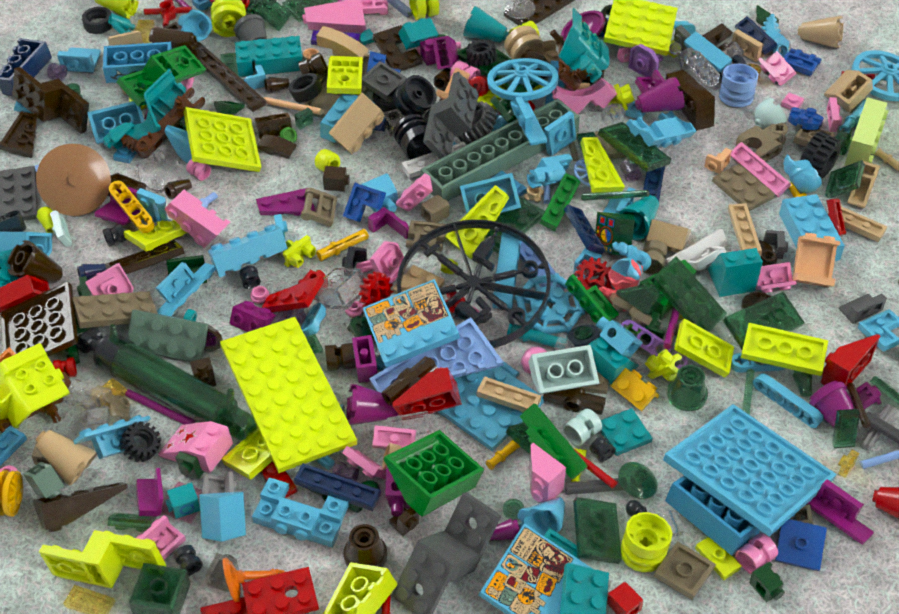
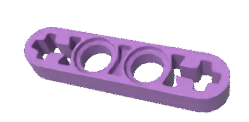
(655, 341)

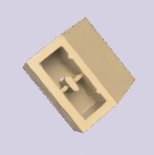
(850, 89)

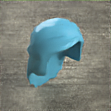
(802, 175)

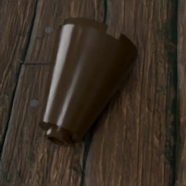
(176, 37)
(32, 261)

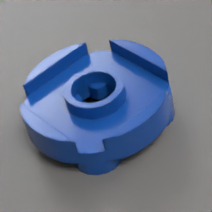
(807, 118)

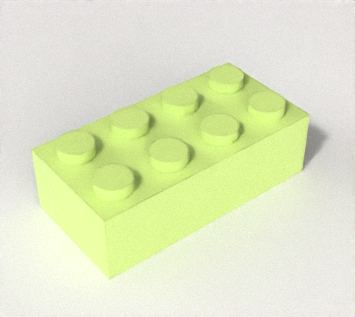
(867, 132)

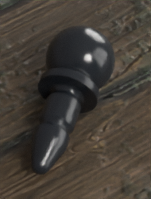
(634, 507)

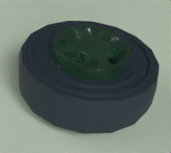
(583, 335)

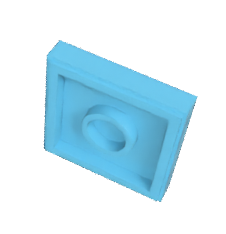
(560, 133)

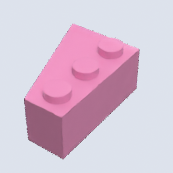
(195, 219)

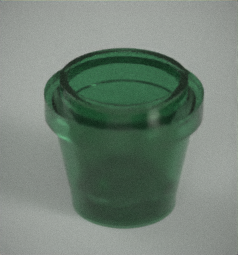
(688, 389)

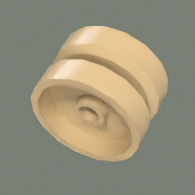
(523, 40)

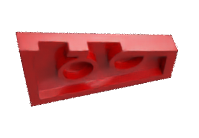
(294, 297)

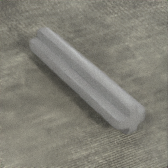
(872, 435)

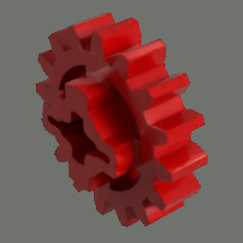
(593, 269)
(375, 288)

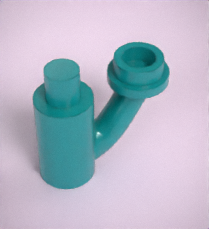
(120, 24)

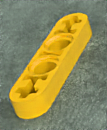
(133, 205)

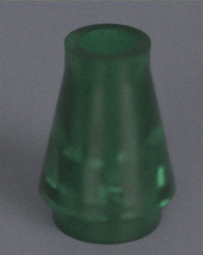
(803, 382)

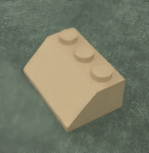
(357, 124)

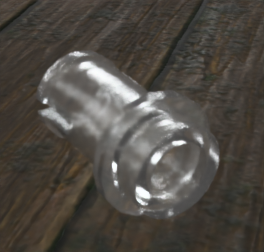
(724, 333)

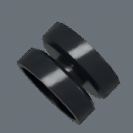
(414, 96)

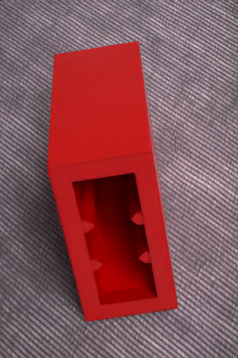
(20, 291)

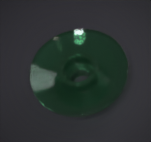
(637, 480)

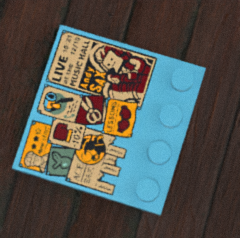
(411, 323)
(529, 575)

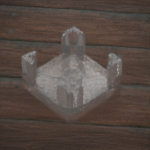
(159, 173)

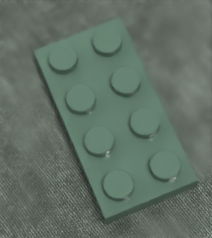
(168, 335)

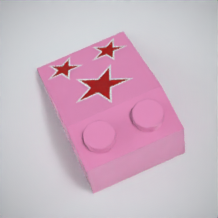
(203, 440)

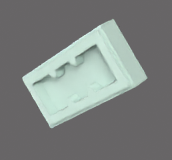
(60, 228)

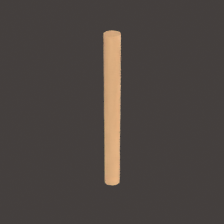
(290, 105)

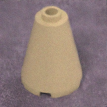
(823, 31)
(64, 456)

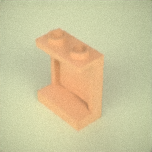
(815, 260)

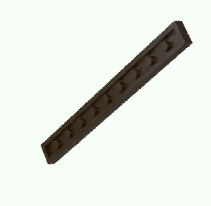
(225, 75)

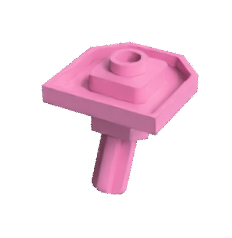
(385, 260)
(110, 282)

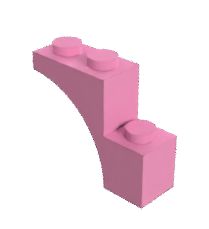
(599, 94)

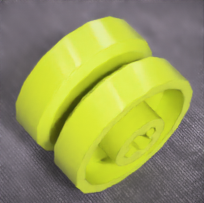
(423, 7)
(225, 16)

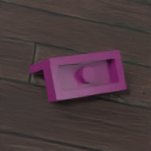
(150, 495)

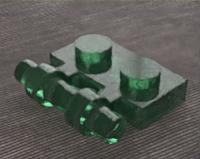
(273, 13)

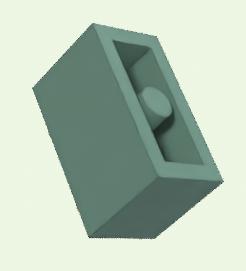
(44, 480)

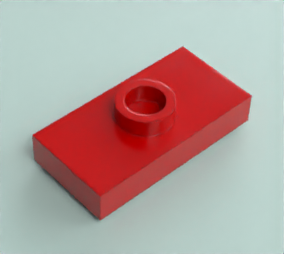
(836, 215)

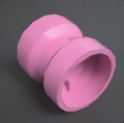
(200, 170)

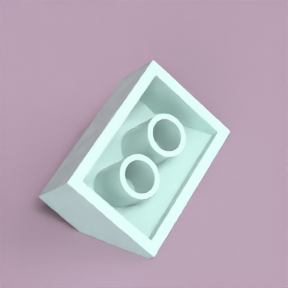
(563, 369)

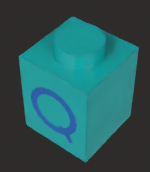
(182, 500)

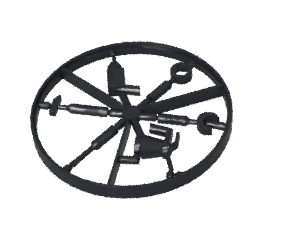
(481, 256)

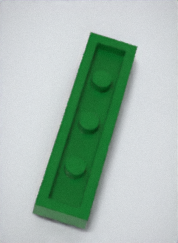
(561, 198)

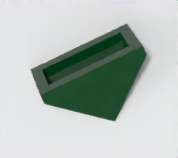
(228, 107)

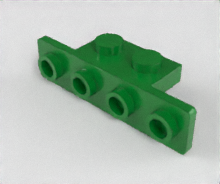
(591, 300)
(548, 438)

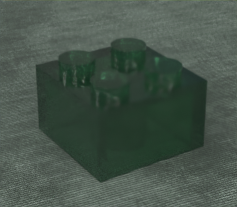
(159, 590)

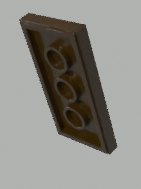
(145, 259)

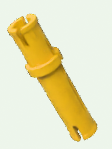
(335, 248)

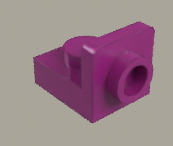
(868, 395)

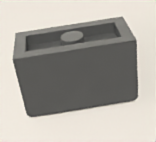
(863, 307)

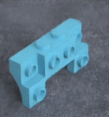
(662, 133)
(297, 518)

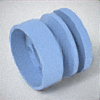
(738, 85)

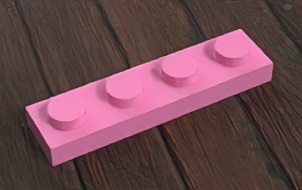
(760, 169)

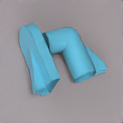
(688, 26)

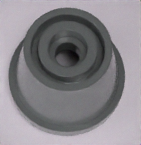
(250, 28)

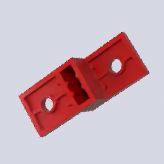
(268, 596)

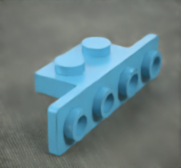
(528, 121)
(180, 285)
(107, 438)

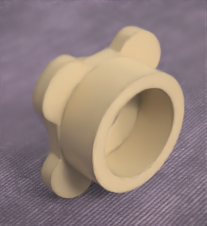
(534, 194)

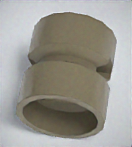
(657, 251)

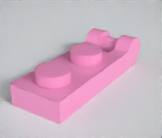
(375, 6)

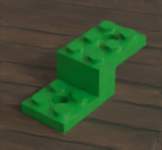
(156, 67)

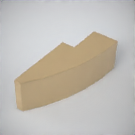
(340, 43)
(860, 196)

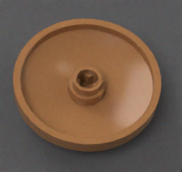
(73, 179)

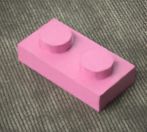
(833, 111)
(398, 436)

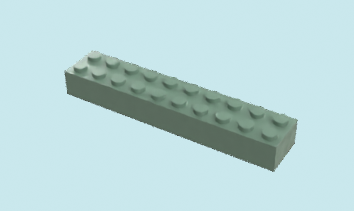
(490, 154)

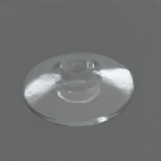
(519, 8)

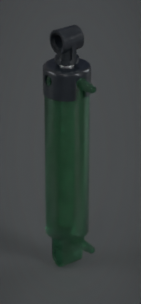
(165, 381)

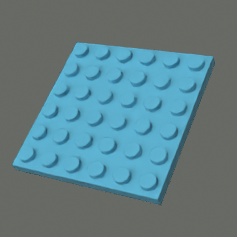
(749, 469)

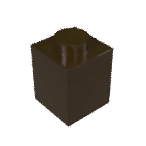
(335, 178)

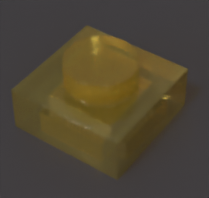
(847, 463)

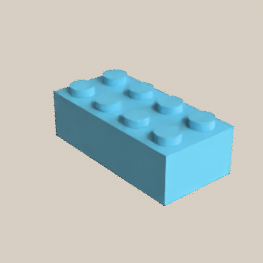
(808, 215)

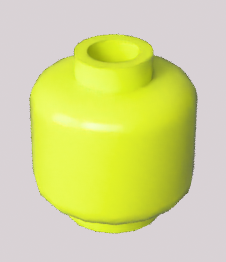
(326, 158)

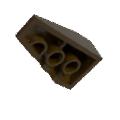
(63, 510)

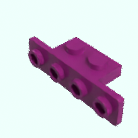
(841, 511)

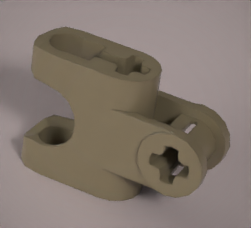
(767, 141)

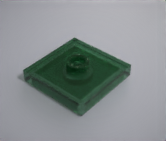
(845, 179)

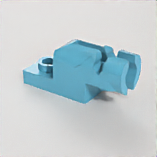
(549, 171)

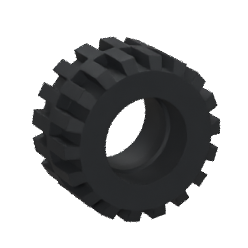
(822, 152)

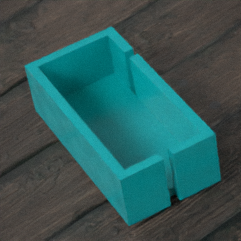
(274, 55)

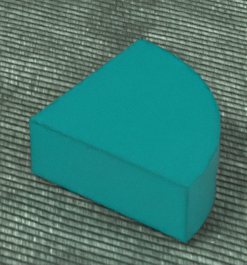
(366, 37)

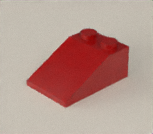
(849, 360)
(431, 394)

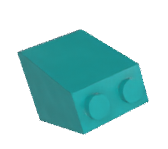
(736, 272)

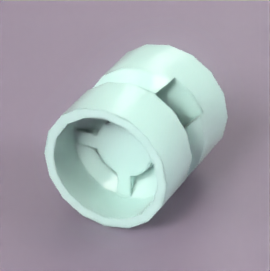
(582, 427)

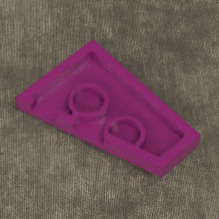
(283, 203)

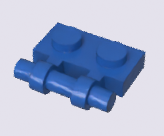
(802, 61)

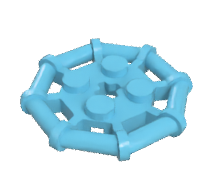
(557, 312)

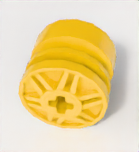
(10, 492)

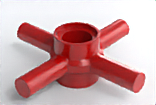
(167, 11)

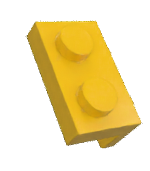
(634, 389)

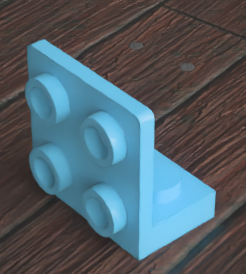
(79, 59)

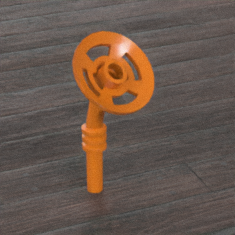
(236, 578)

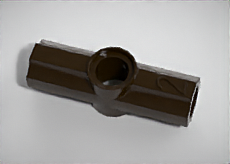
(407, 379)
(576, 400)

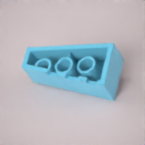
(247, 249)

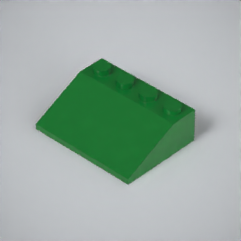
(432, 472)

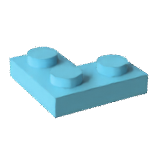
(882, 325)

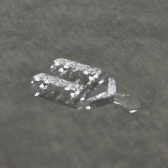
(692, 62)

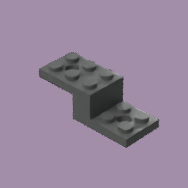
(451, 116)

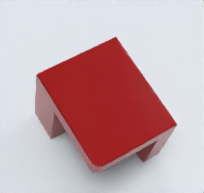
(624, 600)

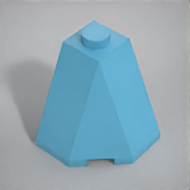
(9, 240)

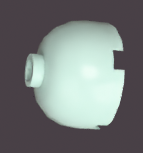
(769, 113)

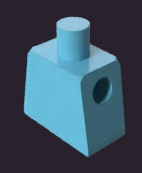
(384, 184)
(623, 341)

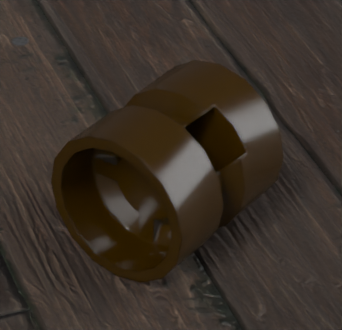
(317, 62)
(339, 356)

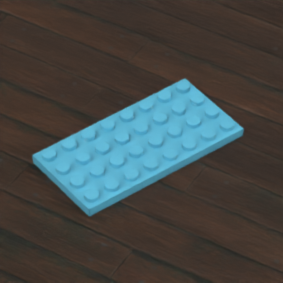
(480, 417)

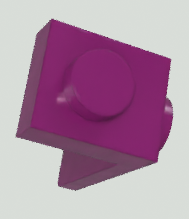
(383, 217)

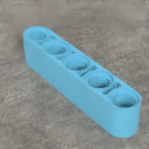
(507, 261)

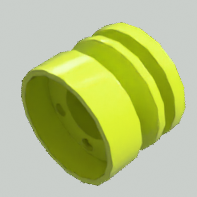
(645, 542)

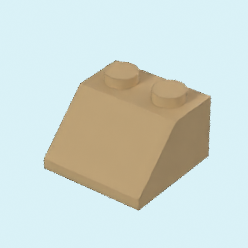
(671, 235)

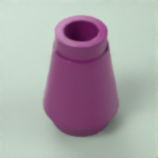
(506, 530)

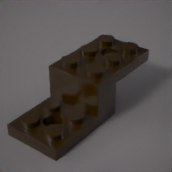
(50, 100)

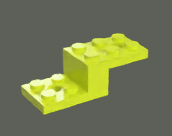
(345, 75)
(101, 558)

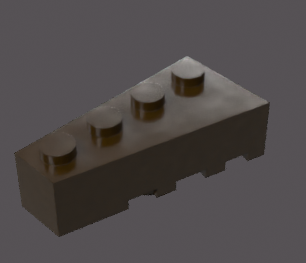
(698, 101)

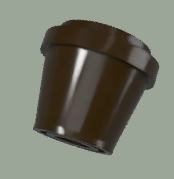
(365, 547)

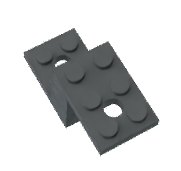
(446, 555)

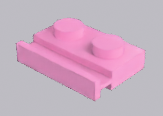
(370, 467)

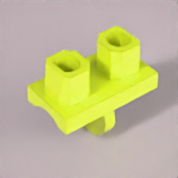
(624, 96)
(296, 250)
(663, 365)

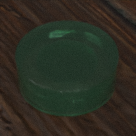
(511, 508)

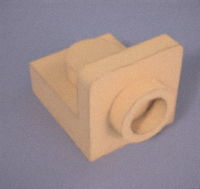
(719, 162)

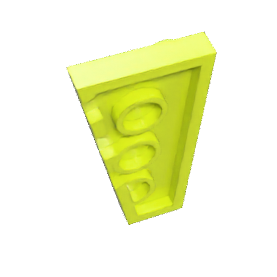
(486, 209)

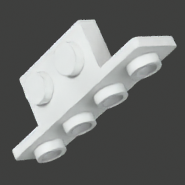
(703, 251)

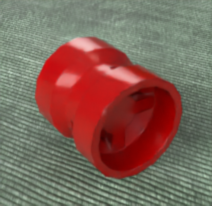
(67, 366)

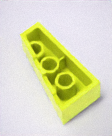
(361, 590)

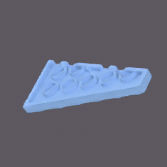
(462, 357)

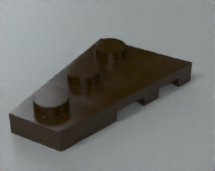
(21, 135)

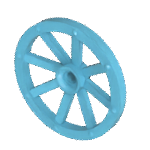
(886, 71)
(523, 74)

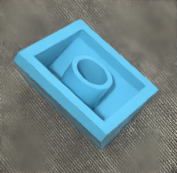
(222, 515)

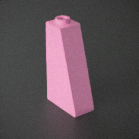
(341, 16)

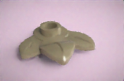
(118, 406)

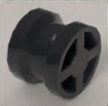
(249, 277)
(602, 449)

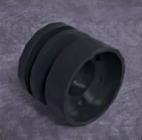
(410, 134)

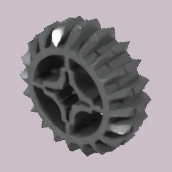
(483, 122)

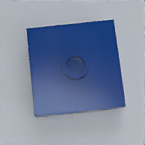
(801, 544)

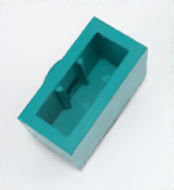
(416, 32)

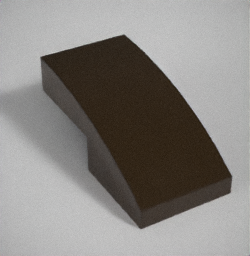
(276, 144)

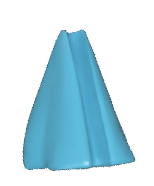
(197, 23)
(179, 141)
(544, 516)

